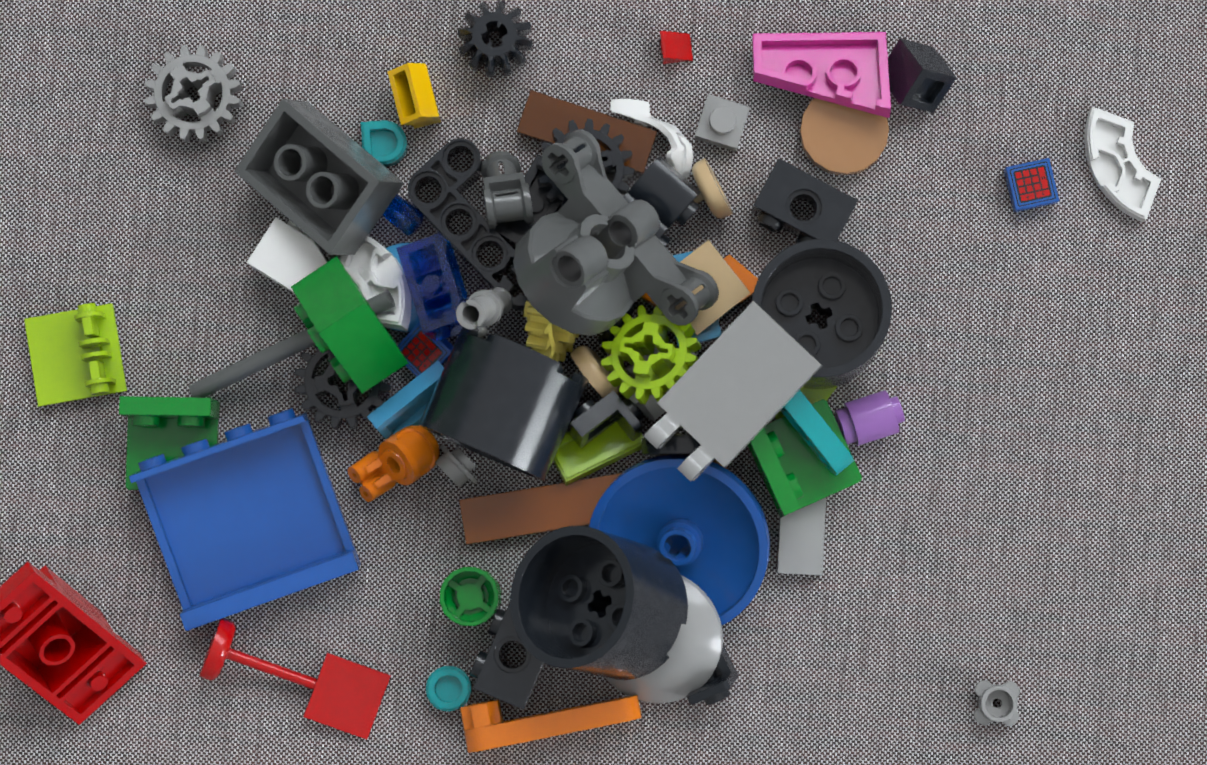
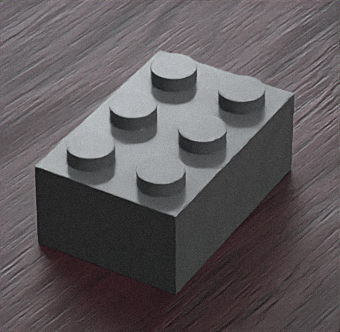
(318, 177)

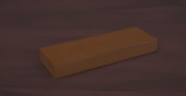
(546, 113)

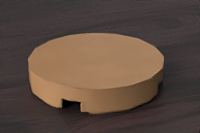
(842, 137)

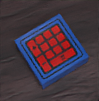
(1031, 185)
(423, 351)

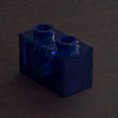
(434, 284)

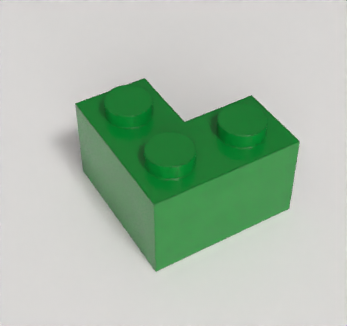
(347, 325)

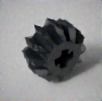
(478, 36)

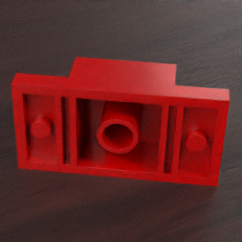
(61, 643)

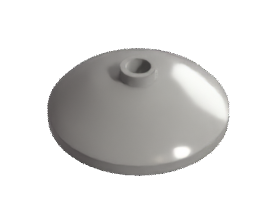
(690, 658)

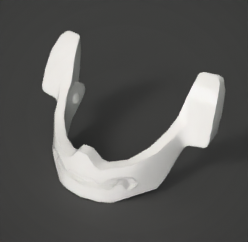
(681, 152)

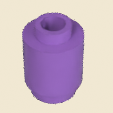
(870, 418)

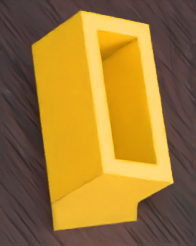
(414, 95)

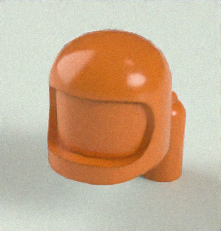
(399, 459)

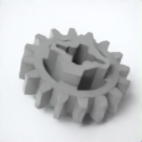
(178, 101)

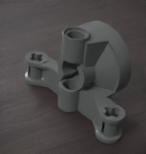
(600, 251)

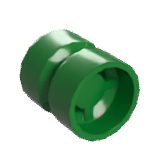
(470, 596)

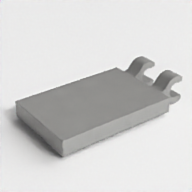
(733, 390)

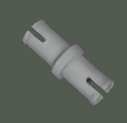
(484, 308)

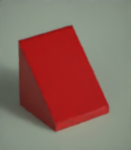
(675, 47)

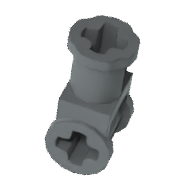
(506, 194)

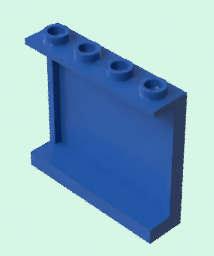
(246, 518)

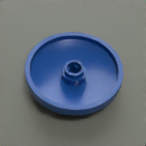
(703, 526)

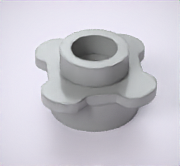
(456, 466)
(1007, 711)

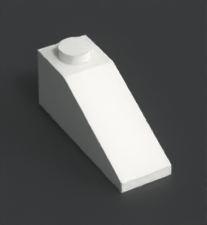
(286, 254)

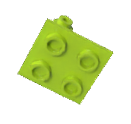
(75, 354)

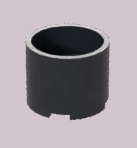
(836, 283)
(503, 402)
(597, 603)

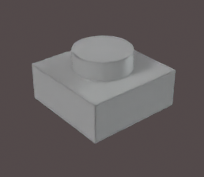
(722, 122)

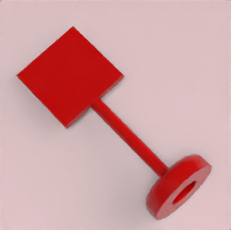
(342, 695)

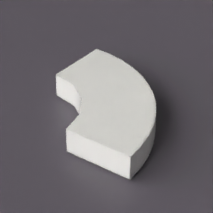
(1116, 166)
(376, 271)

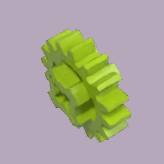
(640, 338)

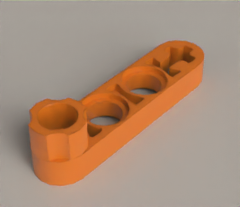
(486, 729)

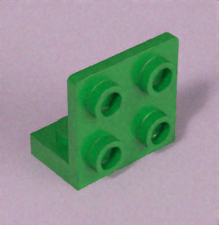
(165, 426)
(792, 469)

